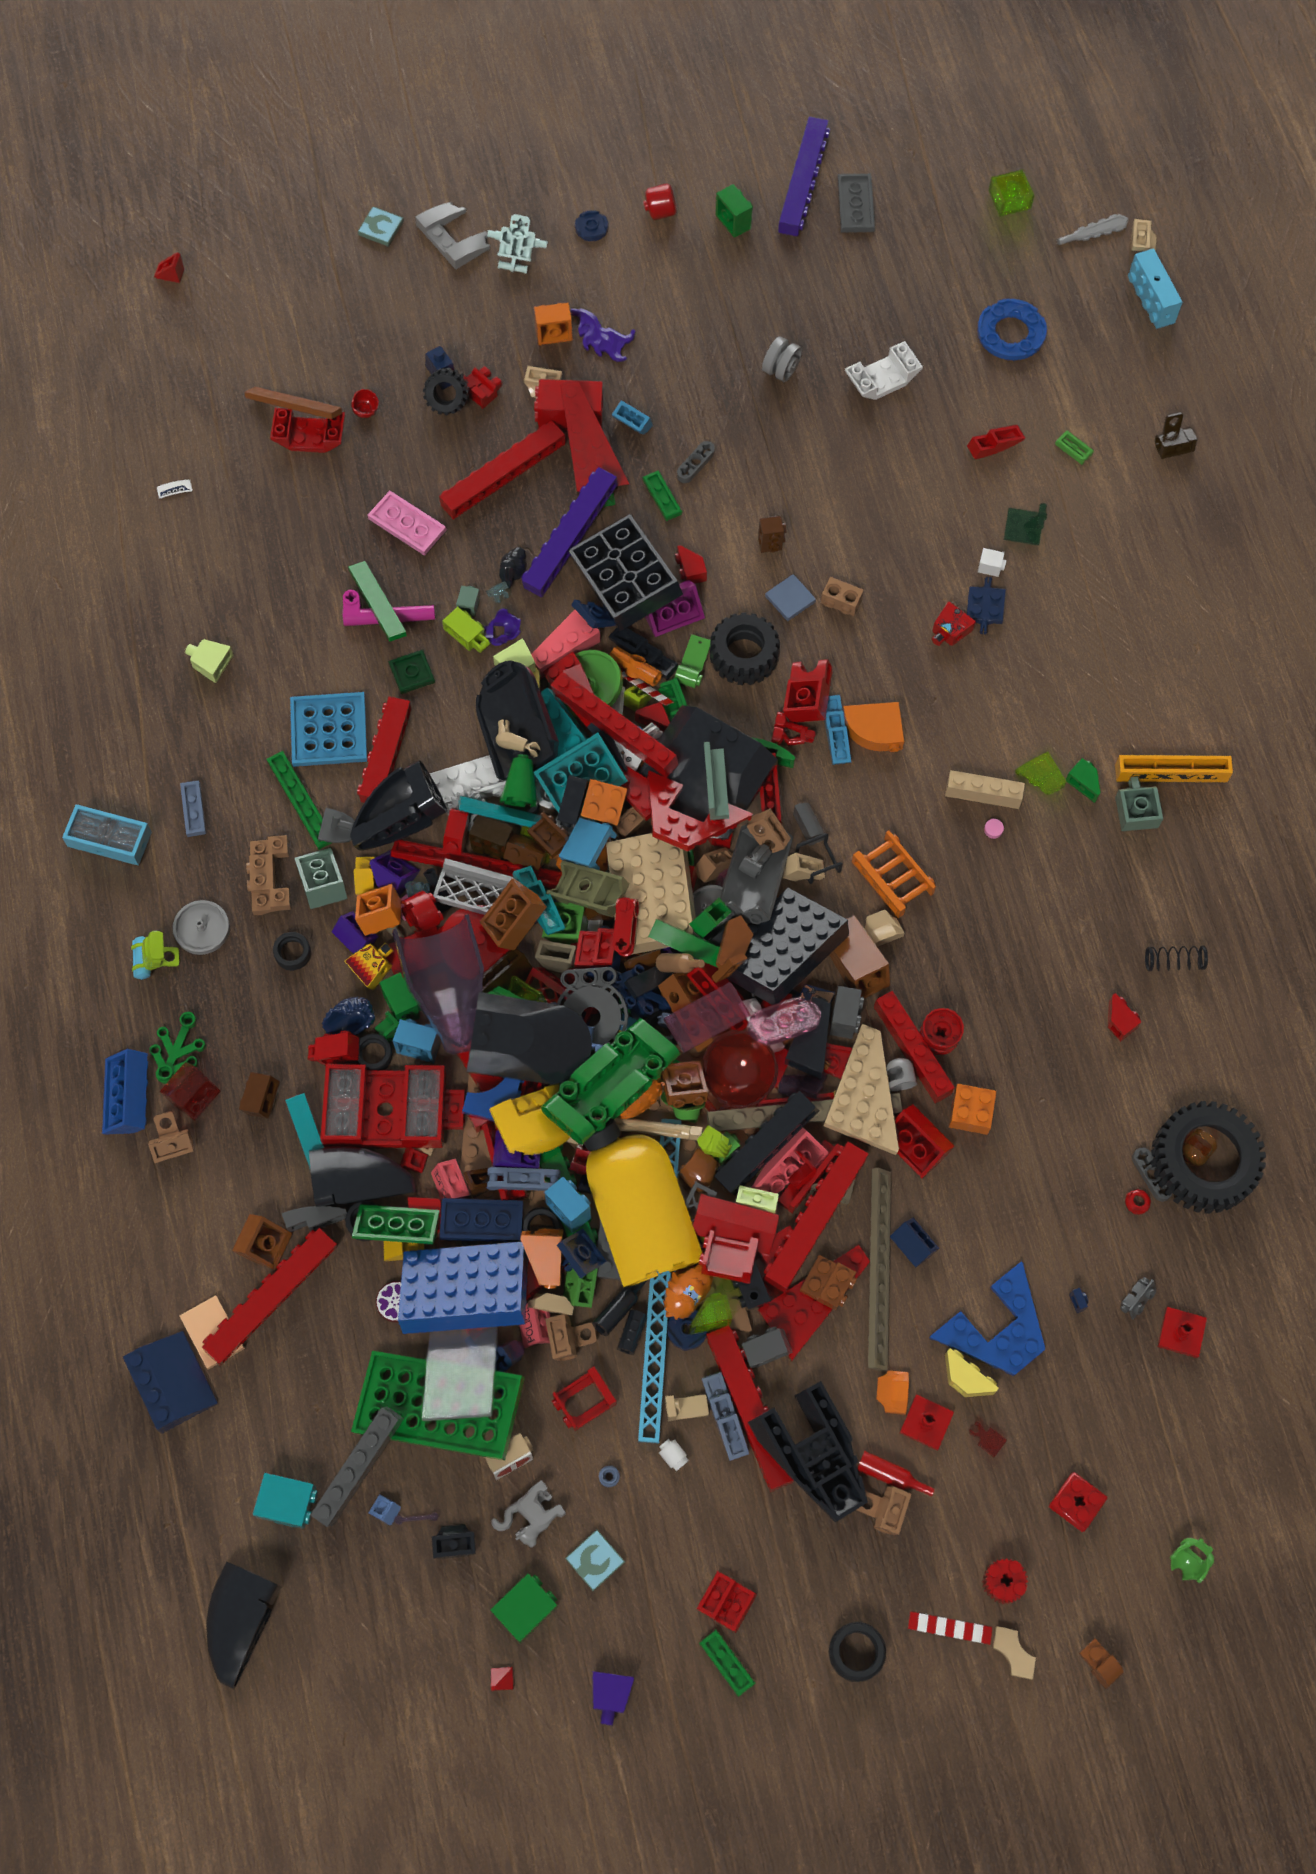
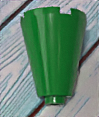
(520, 783)

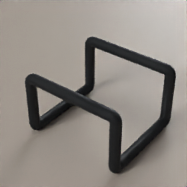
(838, 866)

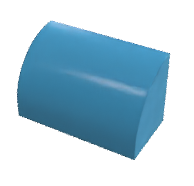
(632, 418)

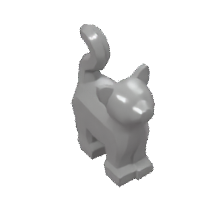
(532, 1510)

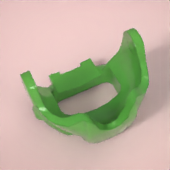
(1192, 1565)

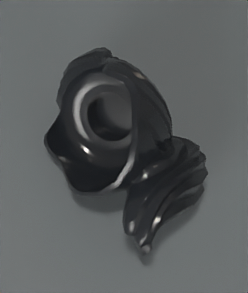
(513, 566)

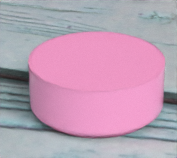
(993, 828)

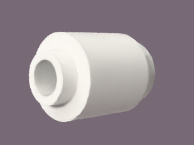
(673, 1454)

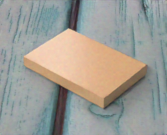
(201, 1322)

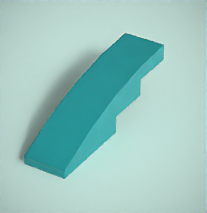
(550, 918)
(304, 1124)

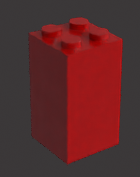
(550, 402)

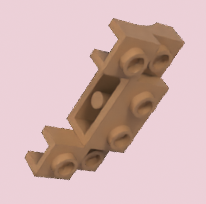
(262, 875)

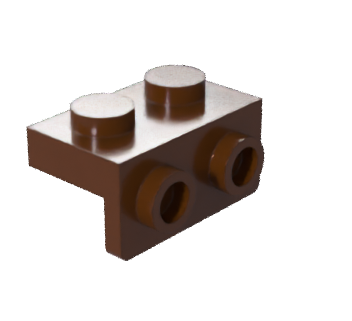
(549, 835)

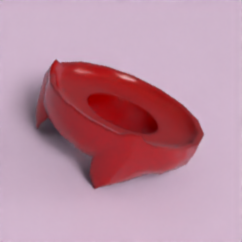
(1132, 1207)

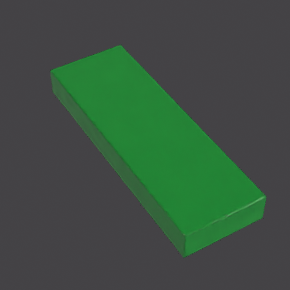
(662, 495)
(727, 1663)

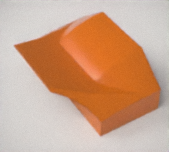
(893, 1391)

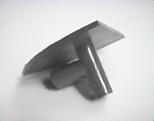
(335, 827)

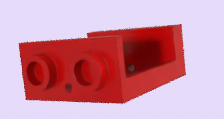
(563, 1395)

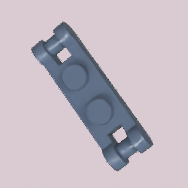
(521, 1178)

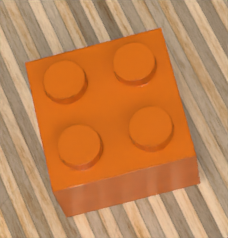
(553, 323)
(603, 802)
(378, 910)
(972, 1109)

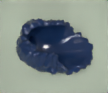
(349, 1015)

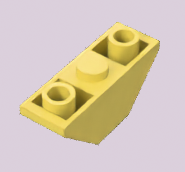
(967, 1377)

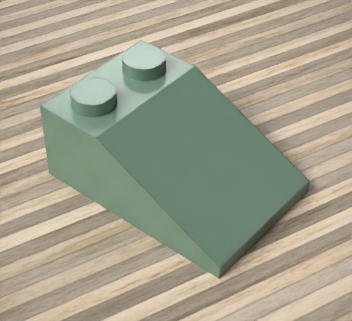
(320, 878)

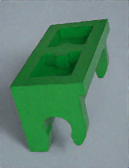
(673, 691)

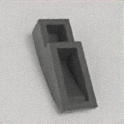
(313, 1217)

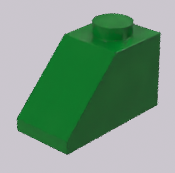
(1085, 779)

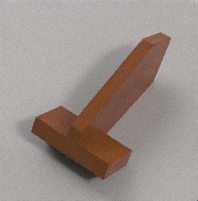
(732, 948)

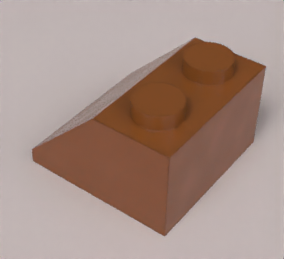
(262, 1241)

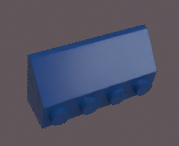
(125, 1092)

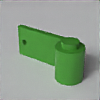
(693, 662)

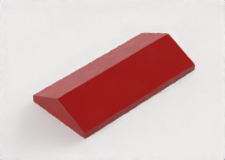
(735, 1222)

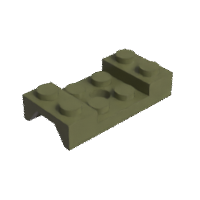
(600, 895)

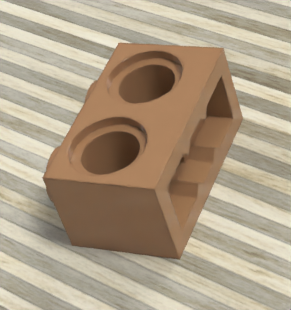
(843, 593)
(768, 831)

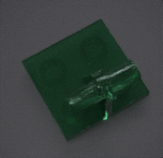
(1025, 525)

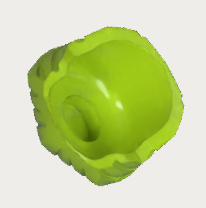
(714, 1143)

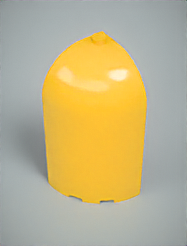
(641, 1209)

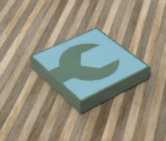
(380, 226)
(595, 1560)

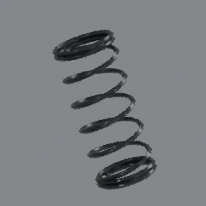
(1200, 963)

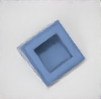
(385, 1509)

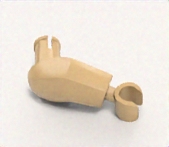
(511, 741)

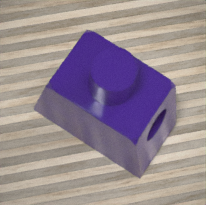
(610, 1694)

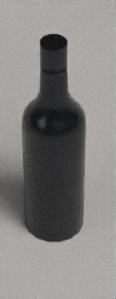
(617, 1309)

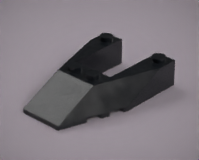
(822, 1462)

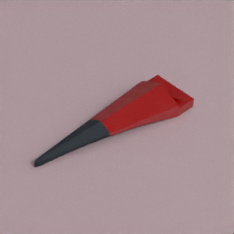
(573, 668)

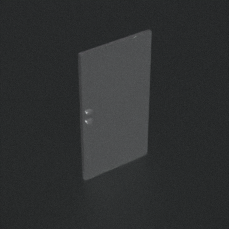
(460, 1374)

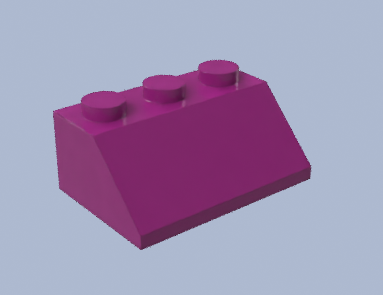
(677, 613)

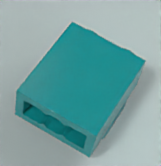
(285, 1501)

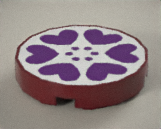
(388, 1301)

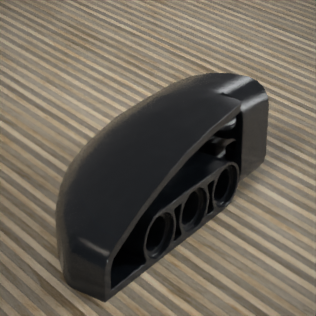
(237, 1620)

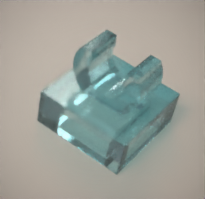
(497, 590)
(414, 887)

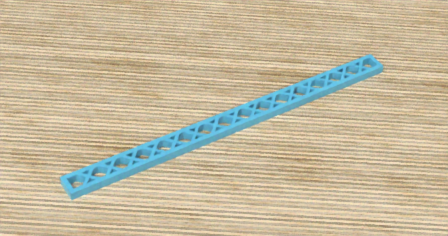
(663, 1333)

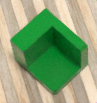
(387, 1027)

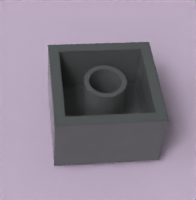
(846, 1012)

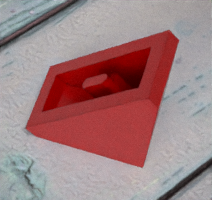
(170, 269)
(653, 713)

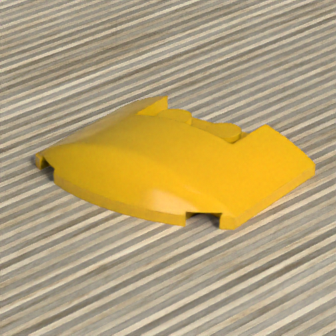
(526, 1126)

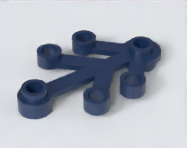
(620, 986)

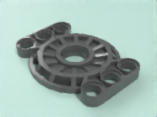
(596, 996)

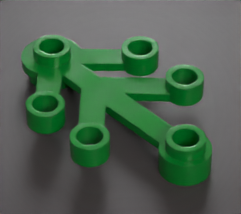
(175, 1051)

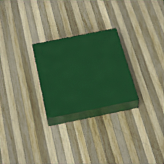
(411, 671)

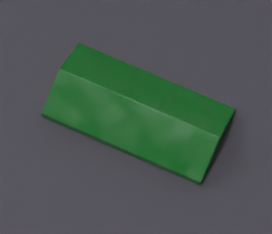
(396, 1224)

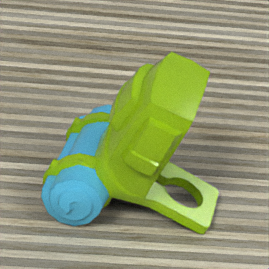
(149, 954)

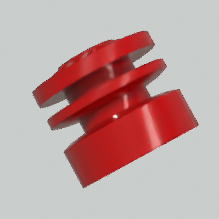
(941, 1021)

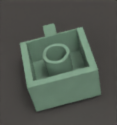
(1138, 807)

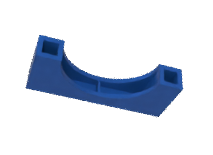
(479, 1103)

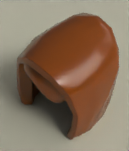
(699, 1169)

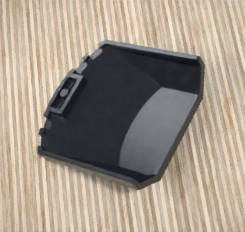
(746, 762)

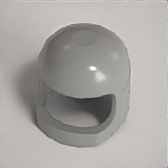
(901, 1074)

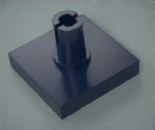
(580, 1253)

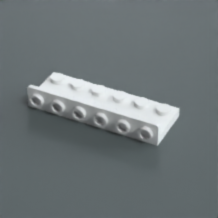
(468, 776)

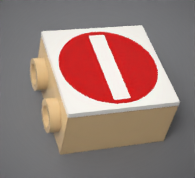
(517, 1455)

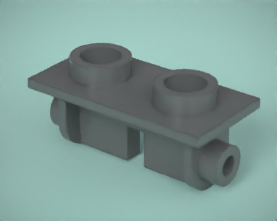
(1135, 1305)

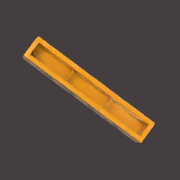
(1173, 768)

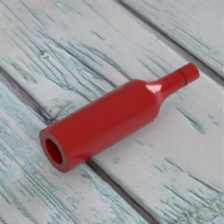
(891, 1473)

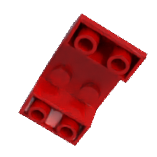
(306, 433)

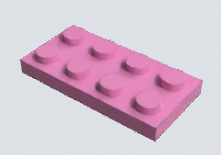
(407, 522)

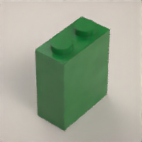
(525, 1607)

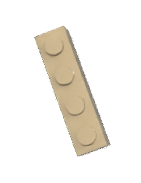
(984, 789)

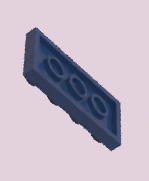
(481, 1220)

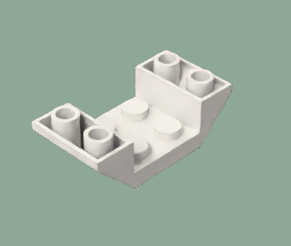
(886, 374)

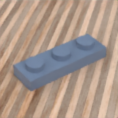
(193, 808)

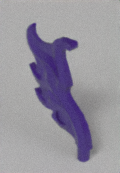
(601, 338)

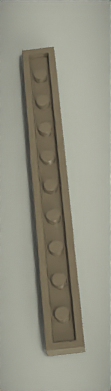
(754, 1117)
(879, 1270)

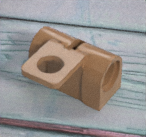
(628, 823)
(170, 1141)
(565, 1338)
(888, 1509)

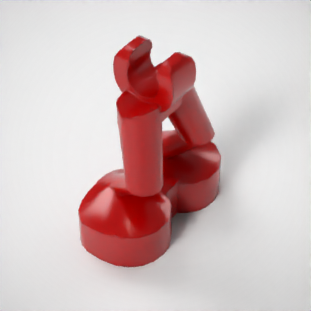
(779, 733)

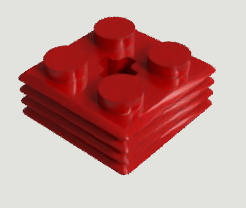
(1065, 1505)

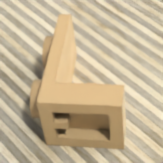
(686, 1407)

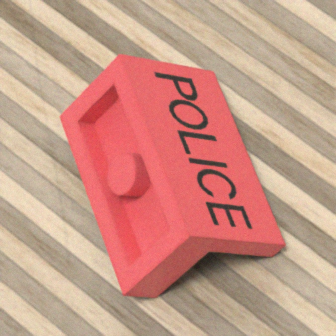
(449, 1180)
(535, 1328)

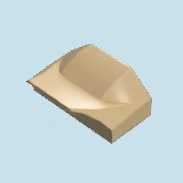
(1142, 236)
(533, 375)
(883, 928)
(551, 1303)

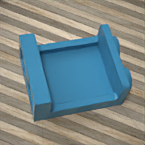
(586, 842)

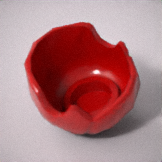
(364, 403)

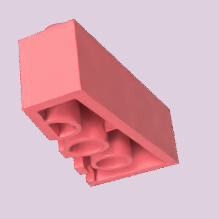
(569, 636)

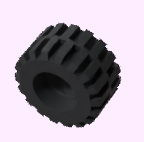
(456, 381)

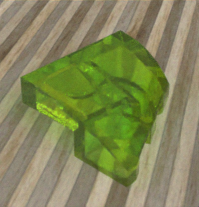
(1043, 773)

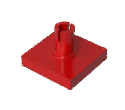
(1182, 1332)
(926, 1422)

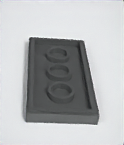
(856, 203)

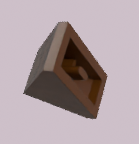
(477, 1181)

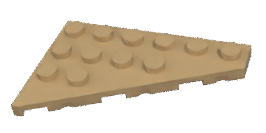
(863, 1097)

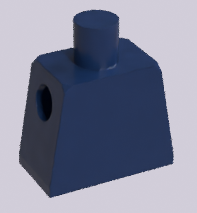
(438, 359)

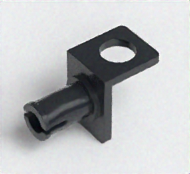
(432, 880)

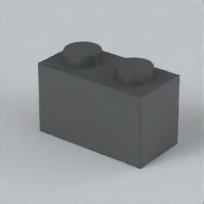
(766, 1347)

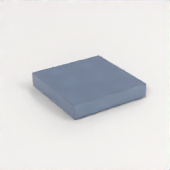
(790, 597)

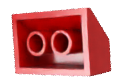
(920, 1141)

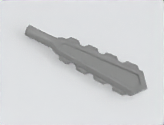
(1104, 226)

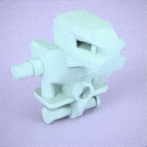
(516, 243)

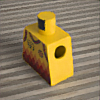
(370, 964)

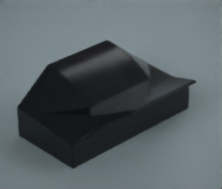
(453, 1542)

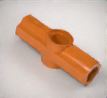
(635, 666)

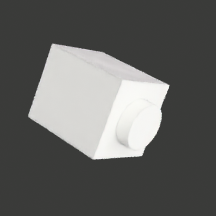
(991, 562)

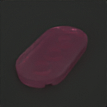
(784, 1021)

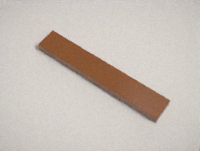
(293, 402)

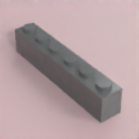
(357, 1466)

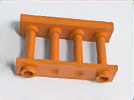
(886, 890)

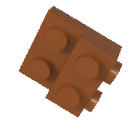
(685, 1084)
(829, 1282)

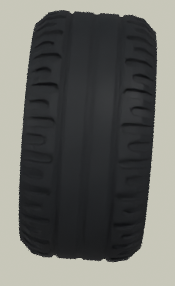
(873, 1635)

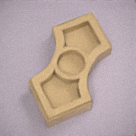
(1020, 1662)

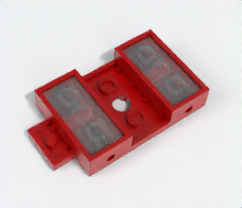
(418, 1101)

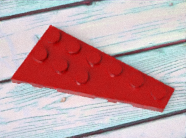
(586, 438)
(802, 1314)

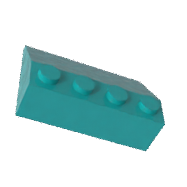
(586, 761)

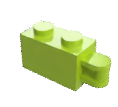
(465, 630)

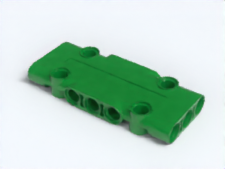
(610, 1081)

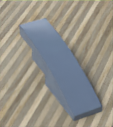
(725, 1416)

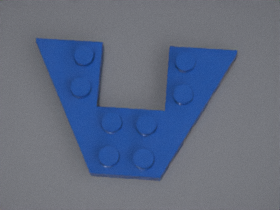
(1014, 1345)

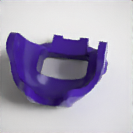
(511, 627)

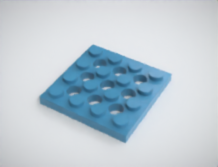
(337, 754)

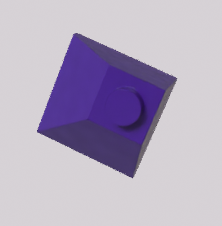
(392, 871)

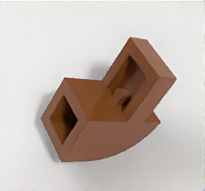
(1104, 1666)

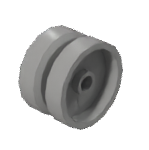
(782, 359)

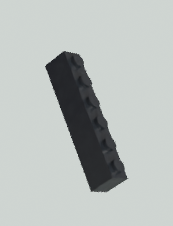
(766, 1143)

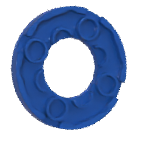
(1016, 309)

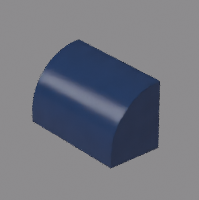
(914, 1242)

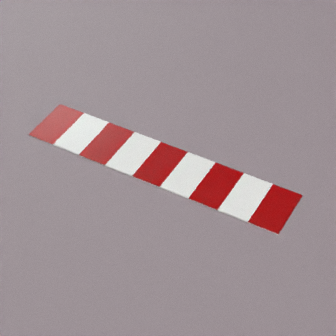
(646, 688)
(950, 1628)

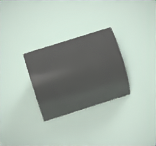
(808, 822)

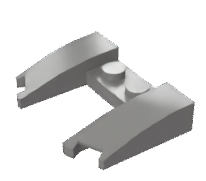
(460, 253)

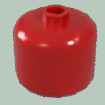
(660, 201)

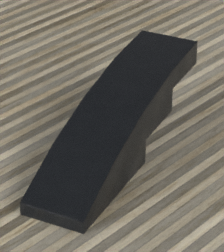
(636, 644)

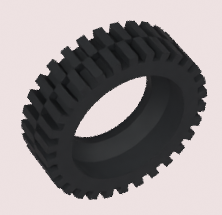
(1187, 1185)

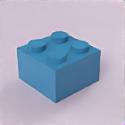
(416, 1040)
(568, 1204)

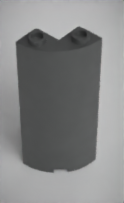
(750, 896)

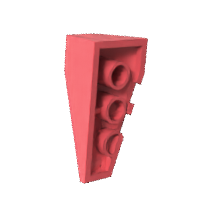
(786, 1162)

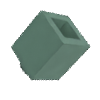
(468, 599)

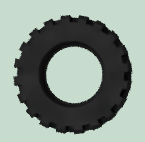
(748, 628)

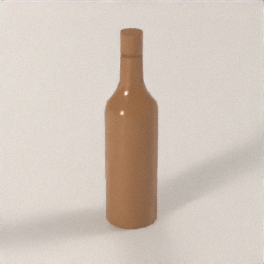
(677, 963)

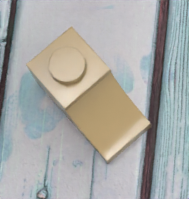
(801, 866)

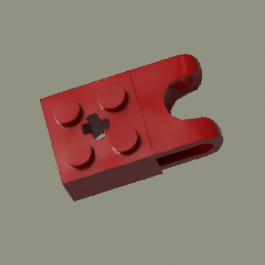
(808, 692)

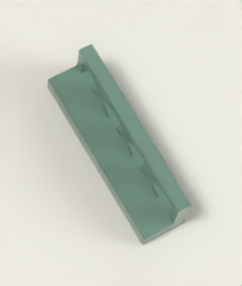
(716, 783)

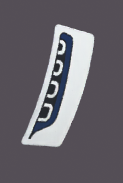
(174, 488)

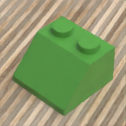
(574, 919)

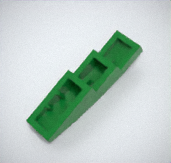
(685, 942)

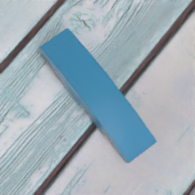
(837, 731)

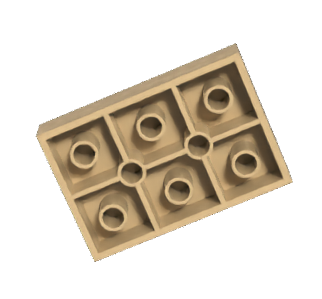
(658, 880)

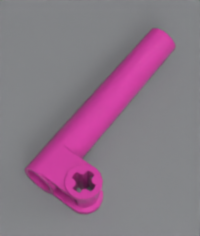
(354, 615)

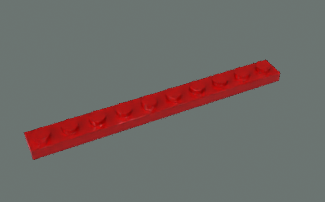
(435, 856)

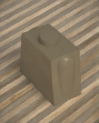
(556, 956)

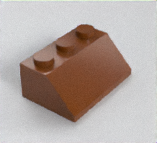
(512, 915)

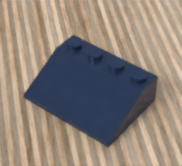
(170, 1381)

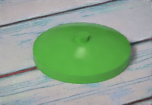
(602, 674)

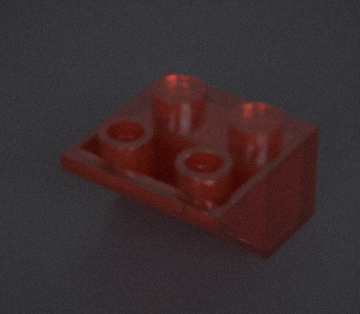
(190, 1091)

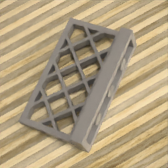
(477, 877)

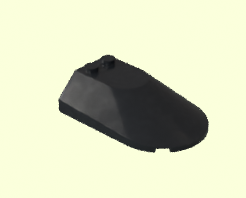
(514, 695)
(527, 1040)

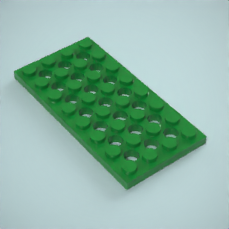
(437, 1438)

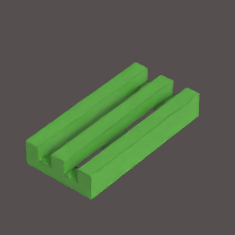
(1072, 448)

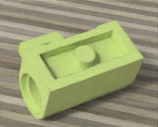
(757, 1199)

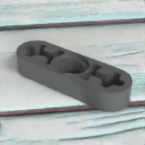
(695, 469)
(1143, 1172)

